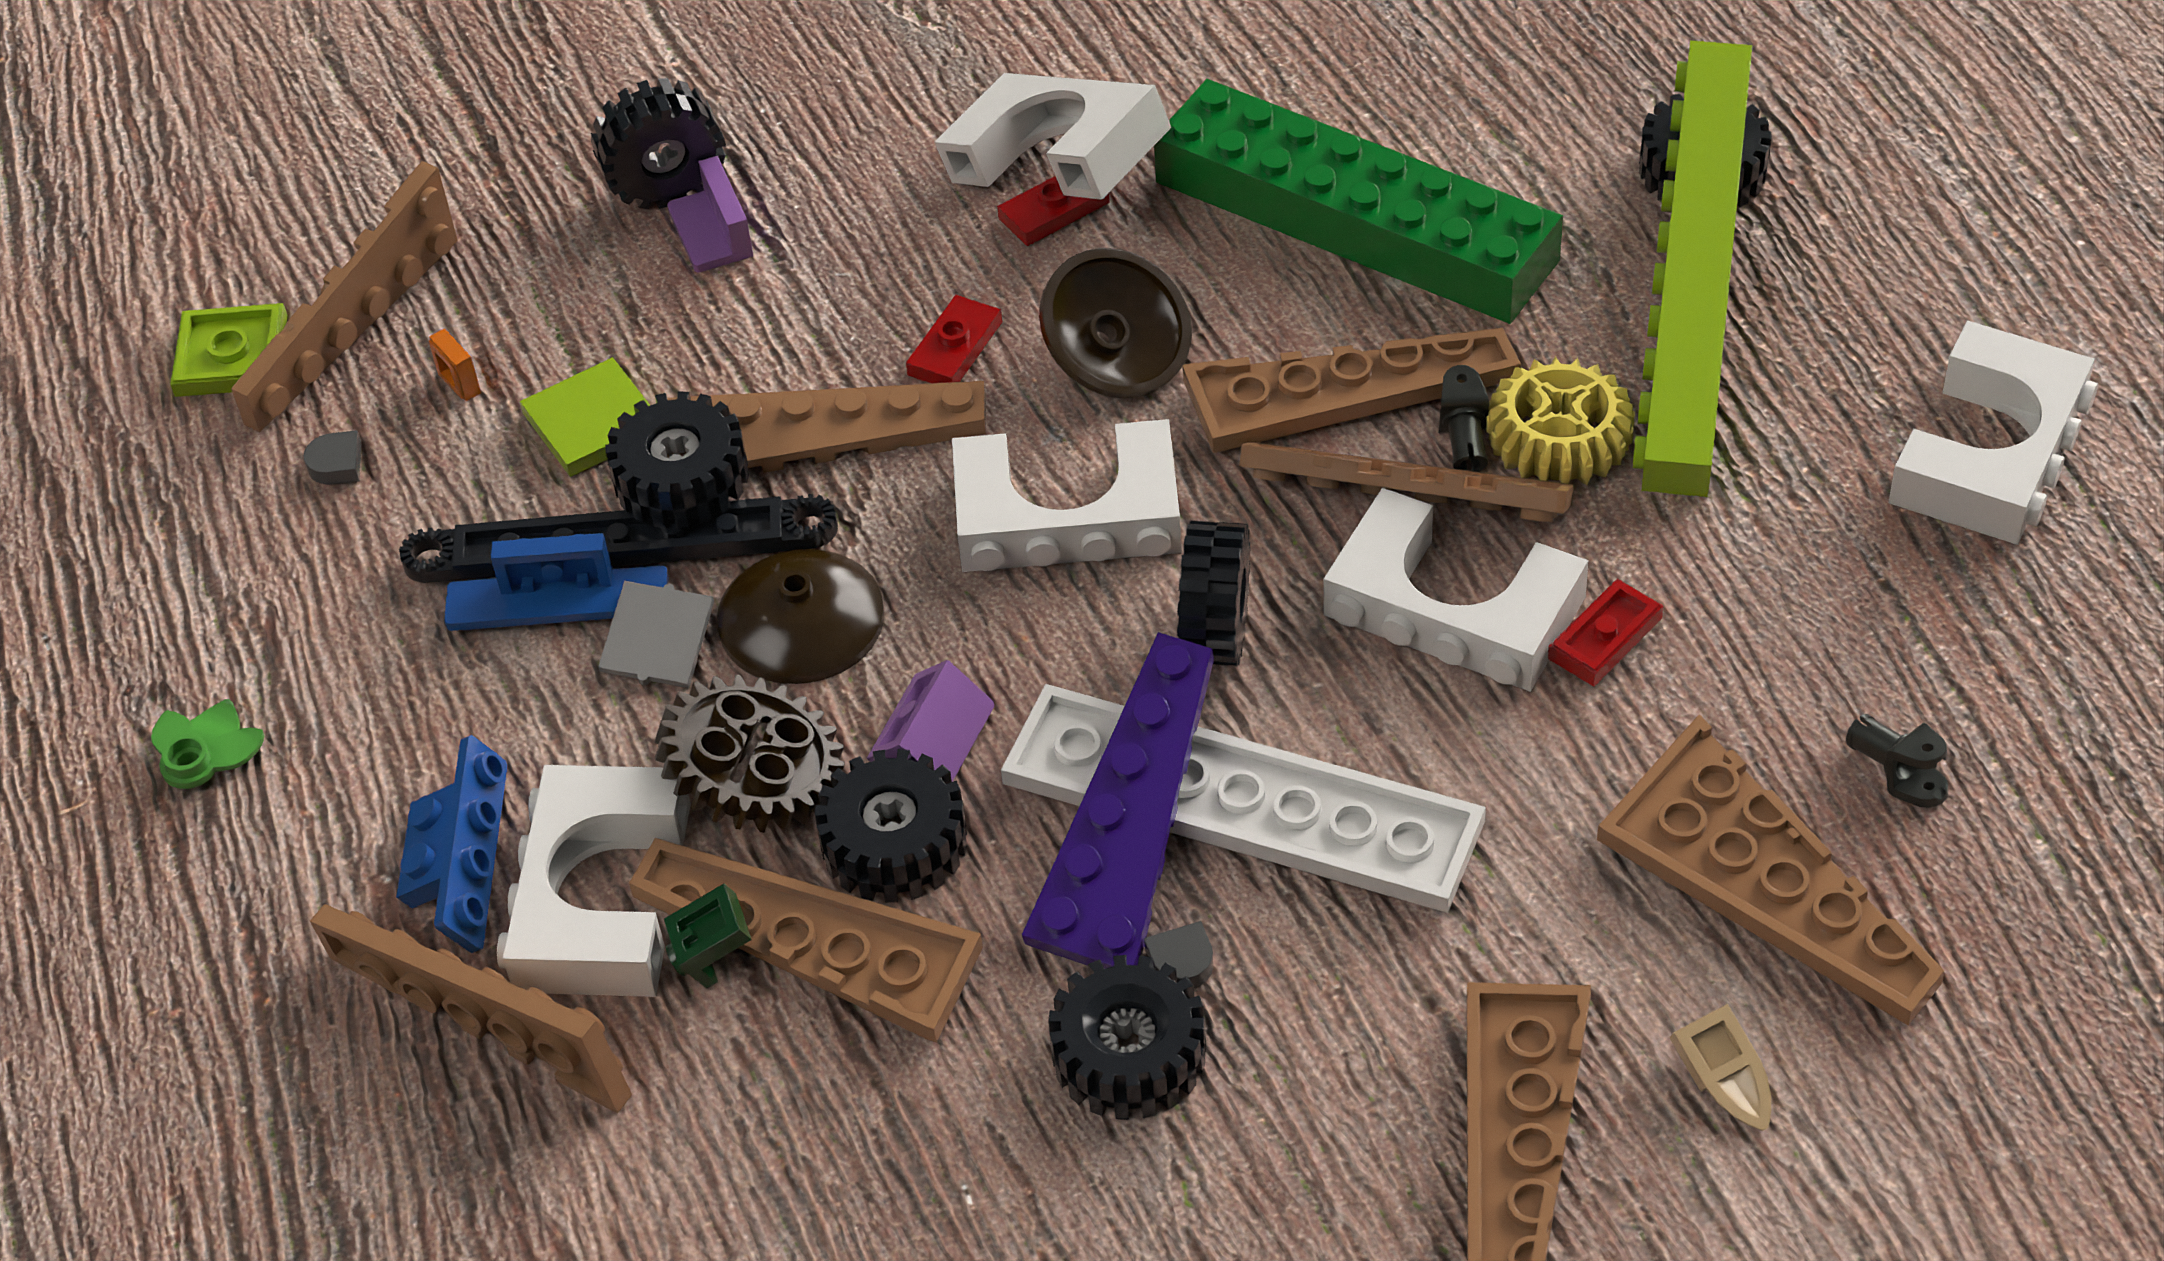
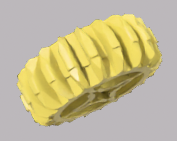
(1561, 407)

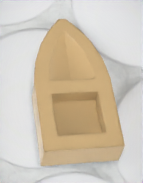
(1726, 1066)

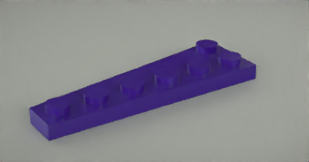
(1114, 851)

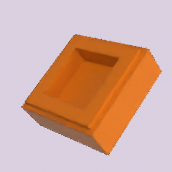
(454, 365)

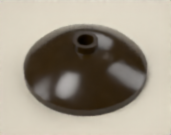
(1128, 303)
(800, 616)

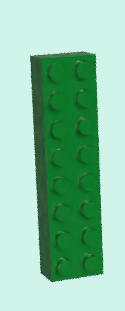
(1359, 200)

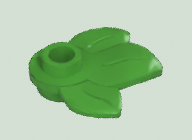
(203, 745)

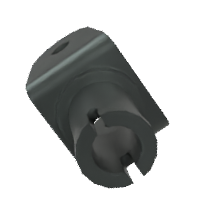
(1464, 416)
(1906, 759)

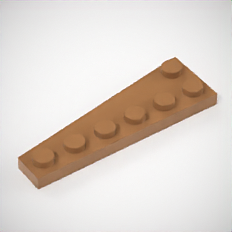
(352, 297)
(1298, 394)
(831, 421)
(1536, 498)
(847, 945)
(480, 1003)
(1519, 1110)

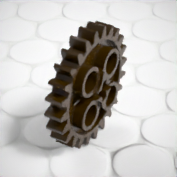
(710, 734)

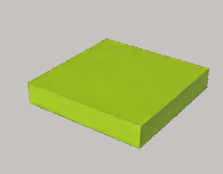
(221, 345)
(580, 412)

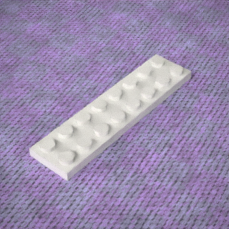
(1269, 803)

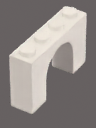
(1102, 123)
(2001, 487)
(1009, 532)
(1496, 638)
(572, 818)

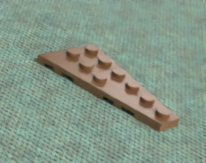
(1753, 860)

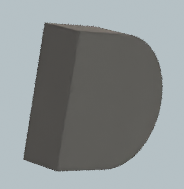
(334, 458)
(1185, 949)

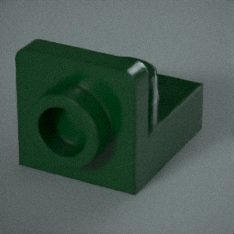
(706, 933)

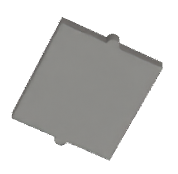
(656, 634)

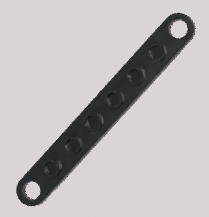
(744, 529)

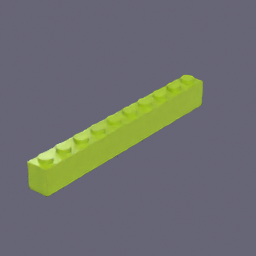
(1696, 271)

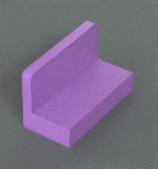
(712, 221)
(936, 717)

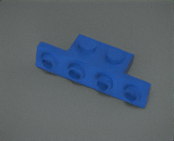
(544, 584)
(454, 845)

